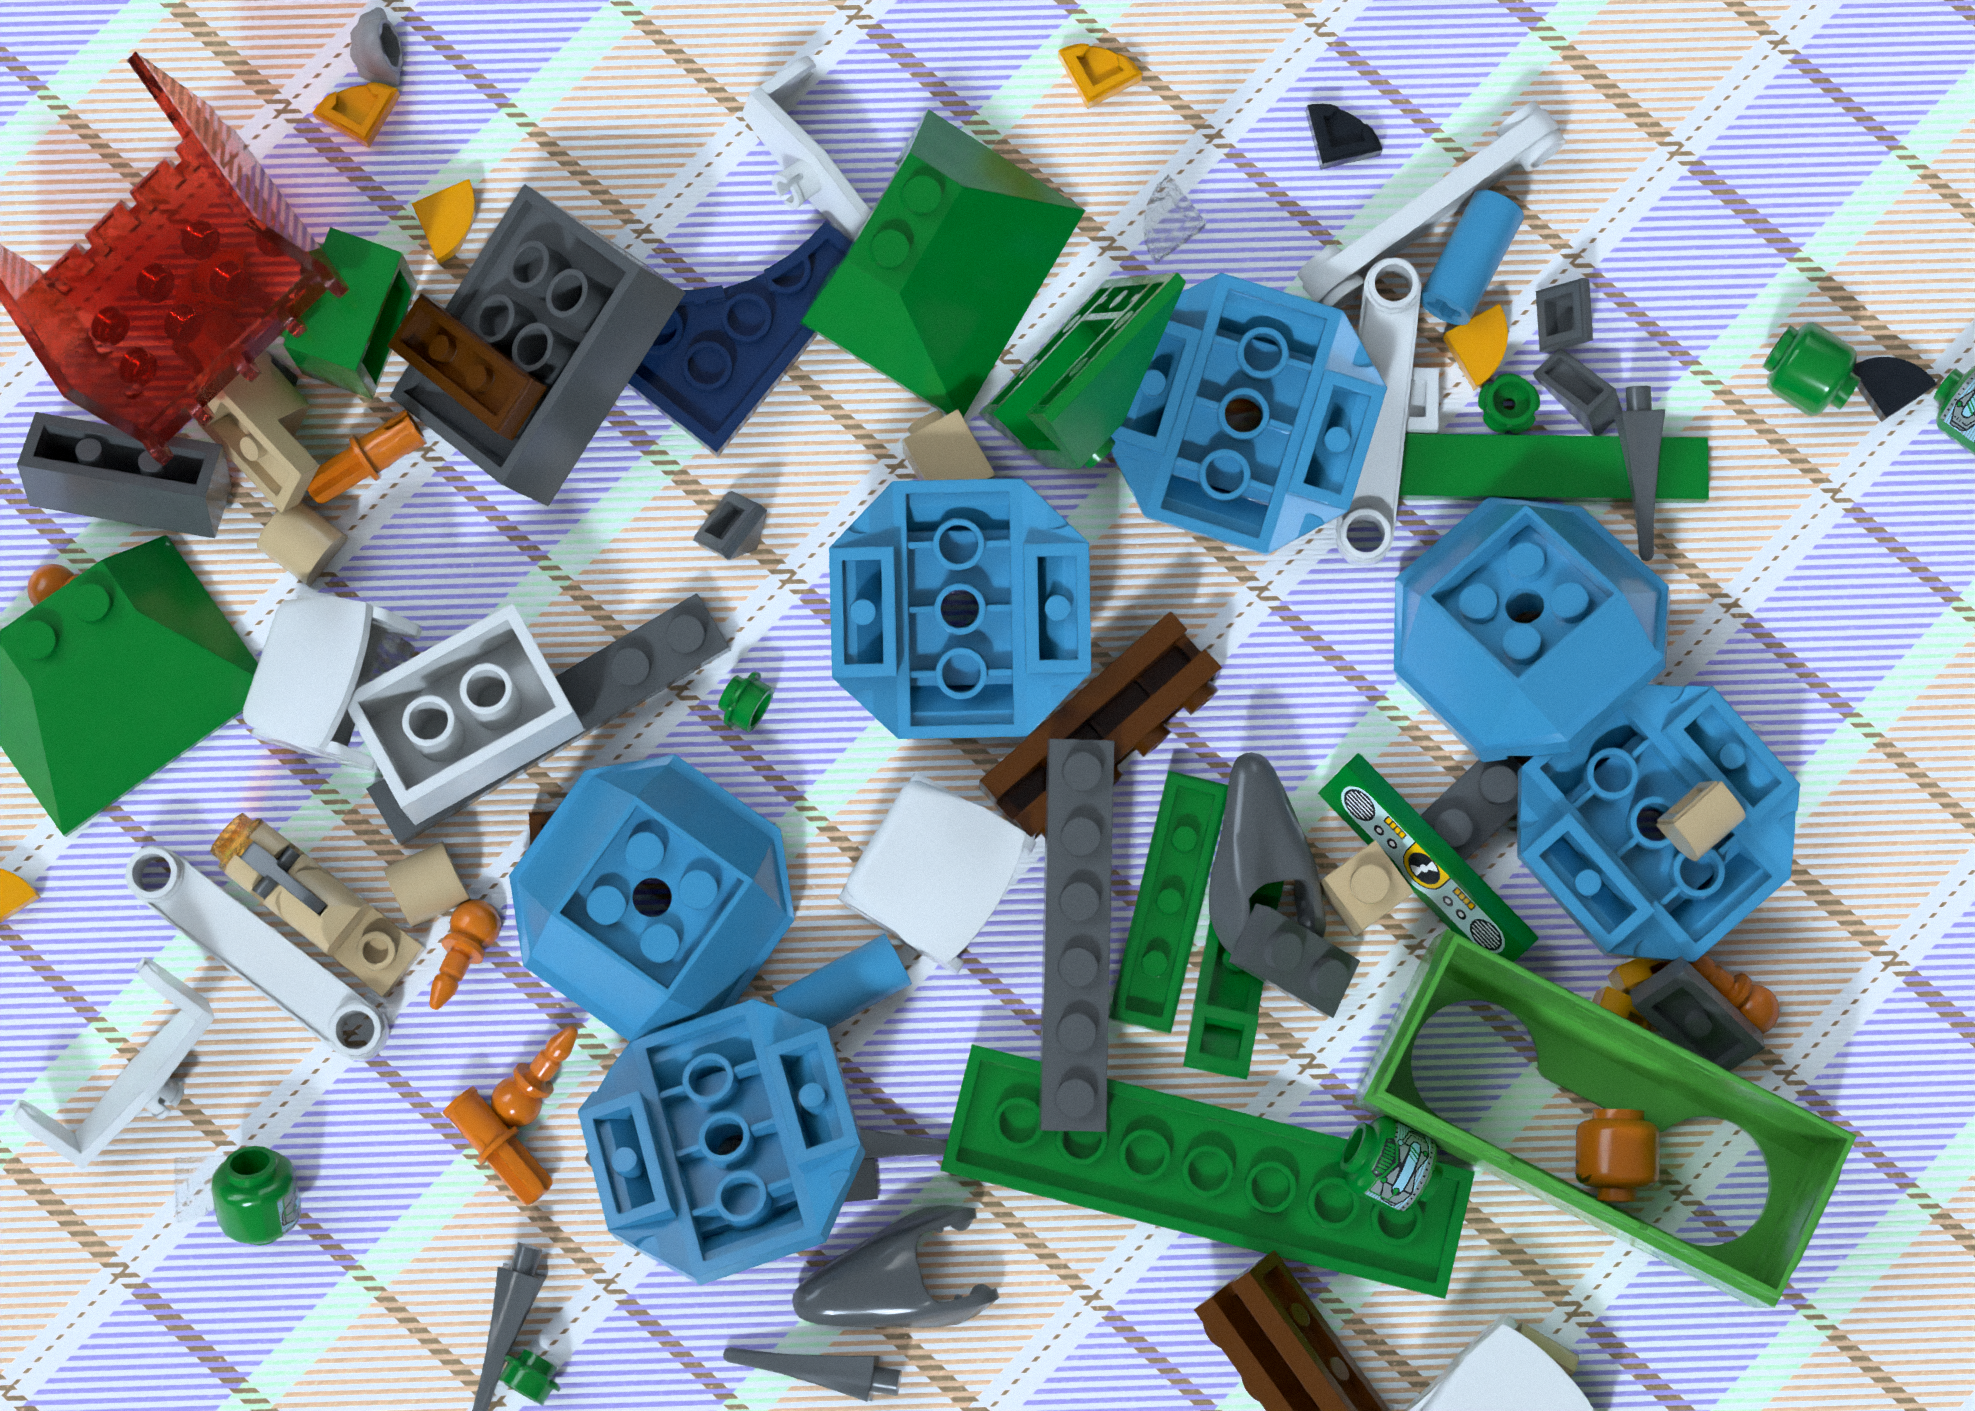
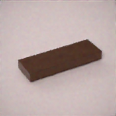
(467, 367)

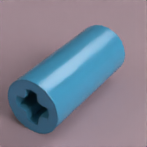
(1471, 257)
(846, 984)

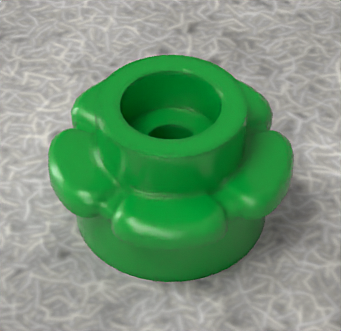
(1520, 392)
(745, 701)
(530, 1376)

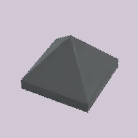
(1564, 315)
(732, 527)

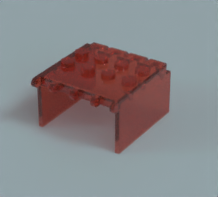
(175, 286)

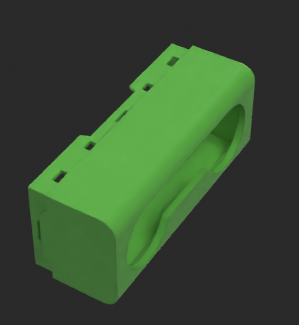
(1618, 1068)

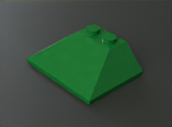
(943, 266)
(1086, 373)
(116, 680)

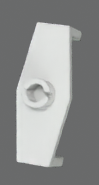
(805, 164)
(140, 1085)

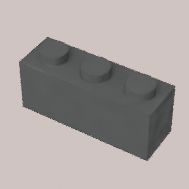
(112, 476)

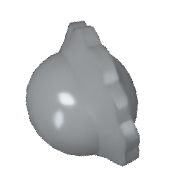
(376, 48)

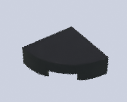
(1340, 136)
(1891, 384)

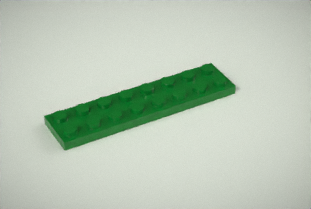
(1202, 1176)

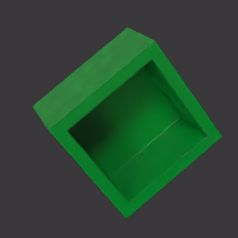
(351, 334)

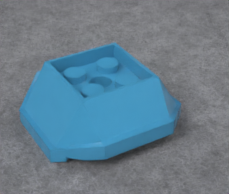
(1314, 403)
(974, 678)
(1538, 682)
(638, 825)
(1641, 893)
(686, 1091)

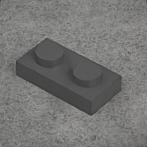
(1476, 805)
(1294, 960)
(1696, 1015)

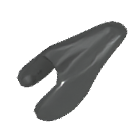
(1258, 847)
(883, 1283)

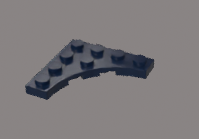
(735, 343)

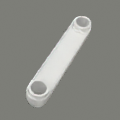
(1524, 139)
(1389, 339)
(256, 952)

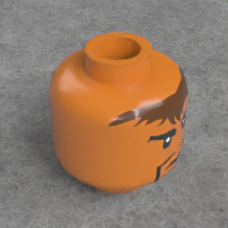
(1617, 1154)

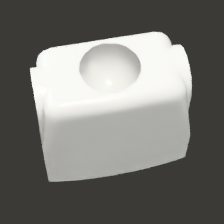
(310, 669)
(935, 870)
(1502, 1374)

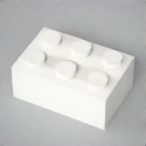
(463, 714)

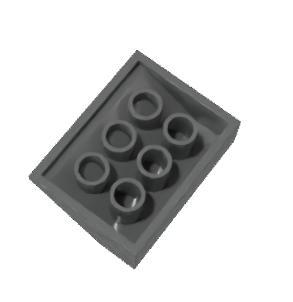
(567, 314)

